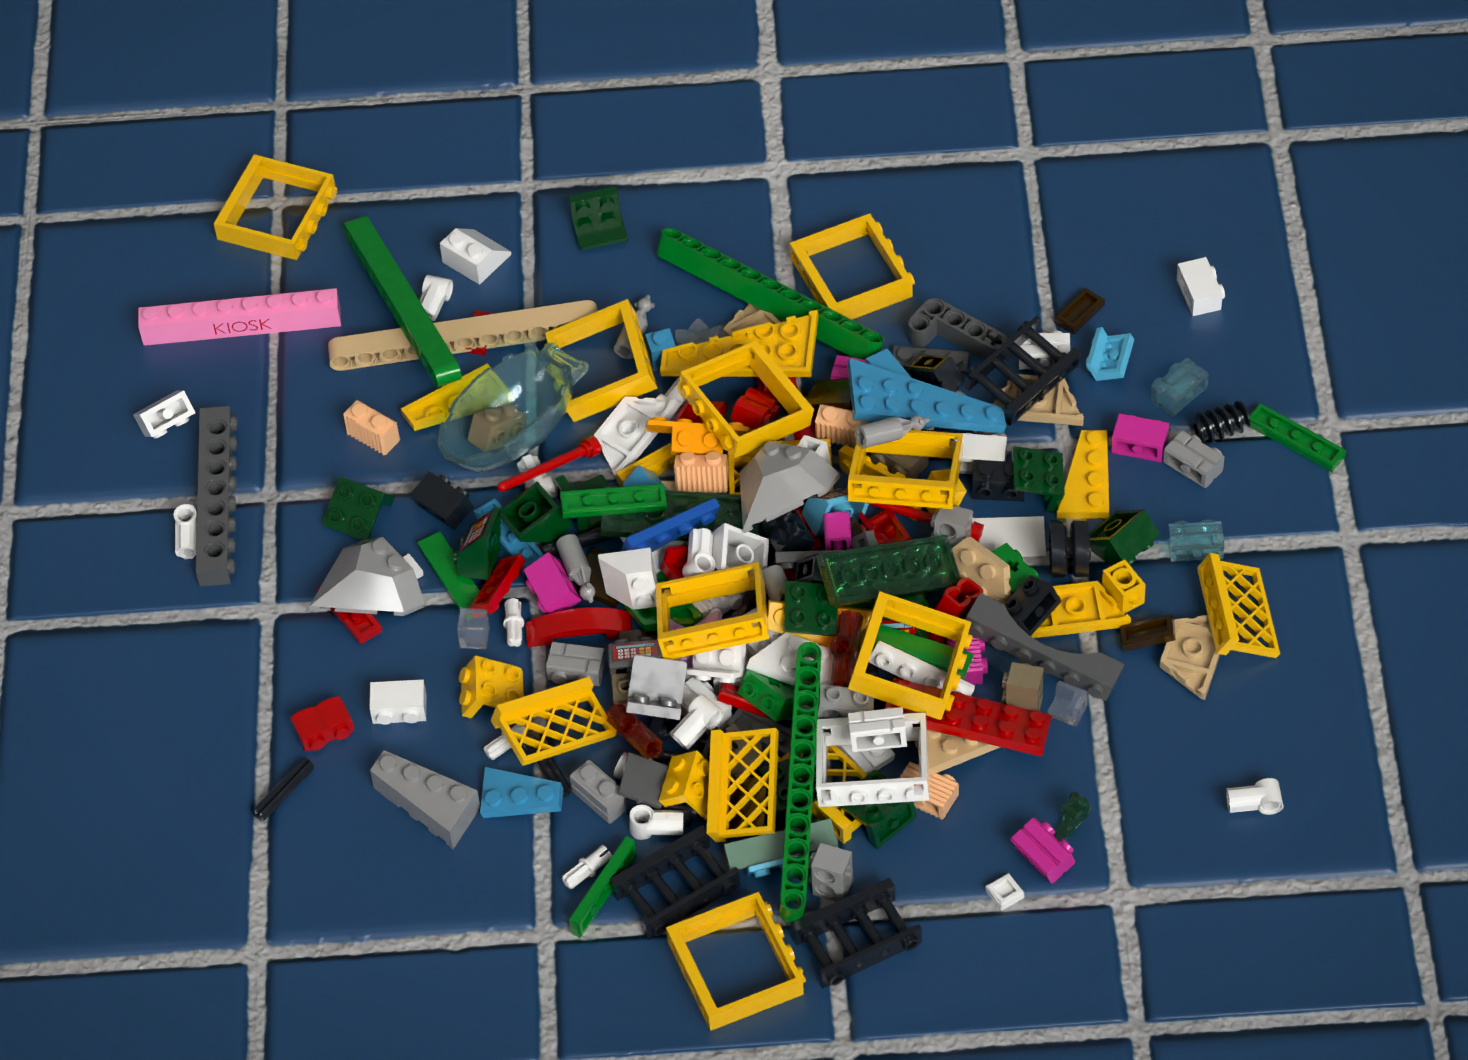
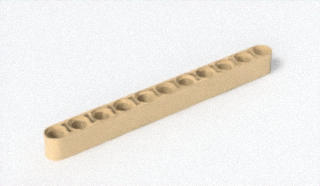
(473, 332)

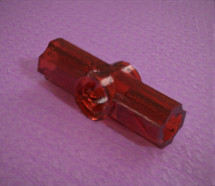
(846, 647)
(634, 731)

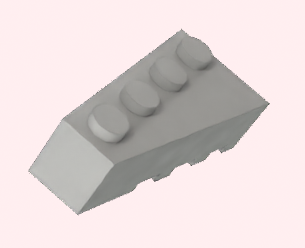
(427, 796)

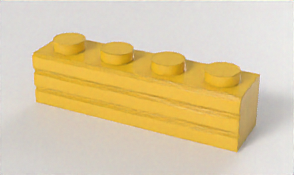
(657, 462)

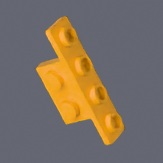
(691, 436)

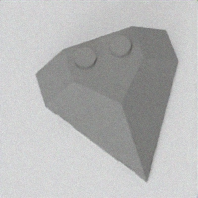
(780, 480)
(369, 580)

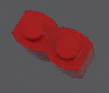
(755, 409)
(959, 598)
(322, 724)

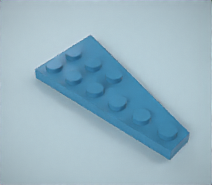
(886, 394)

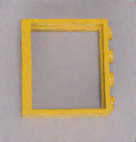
(283, 172)
(837, 235)
(771, 375)
(613, 393)
(908, 490)
(924, 619)
(714, 634)
(720, 918)

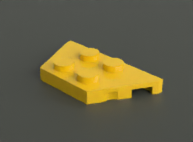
(1082, 609)

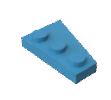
(518, 794)

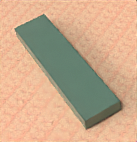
(770, 846)

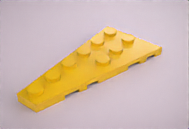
(787, 343)

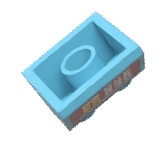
(832, 501)

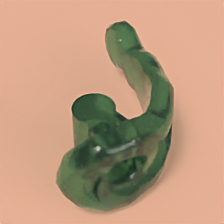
(1075, 811)

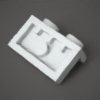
(720, 663)

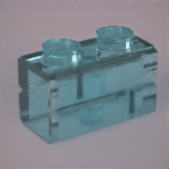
(1179, 386)
(1195, 540)

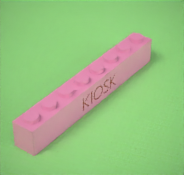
(239, 317)

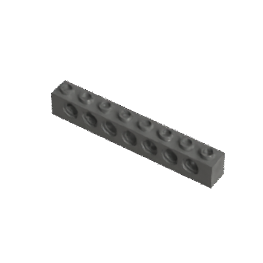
(215, 496)

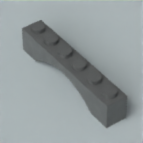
(1089, 672)

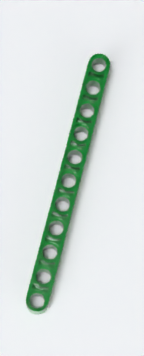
(766, 293)
(402, 301)
(797, 791)

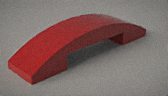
(577, 623)

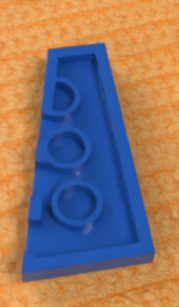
(673, 528)

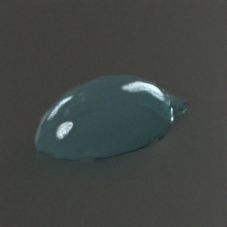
(531, 383)

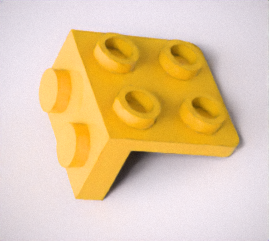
(488, 684)
(687, 782)

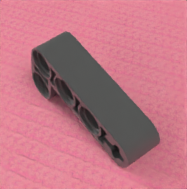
(955, 326)

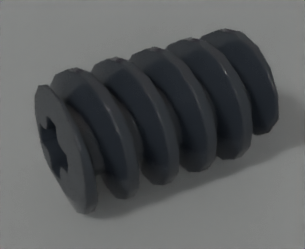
(1220, 420)

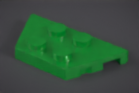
(647, 618)

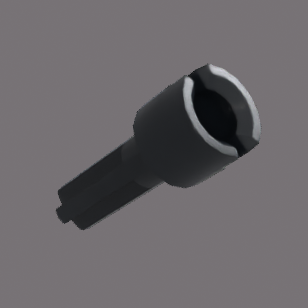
(547, 765)

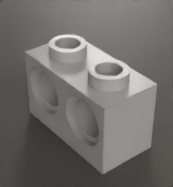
(952, 522)
(839, 701)
(831, 872)

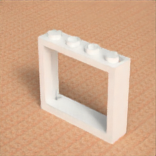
(870, 790)

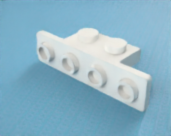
(912, 668)

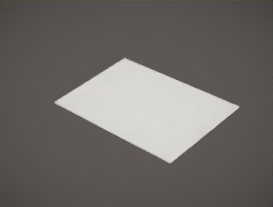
(1021, 533)

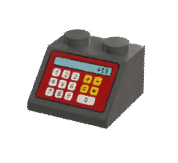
(623, 652)

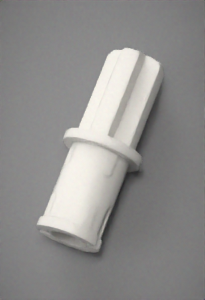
(513, 622)
(501, 744)
(586, 867)

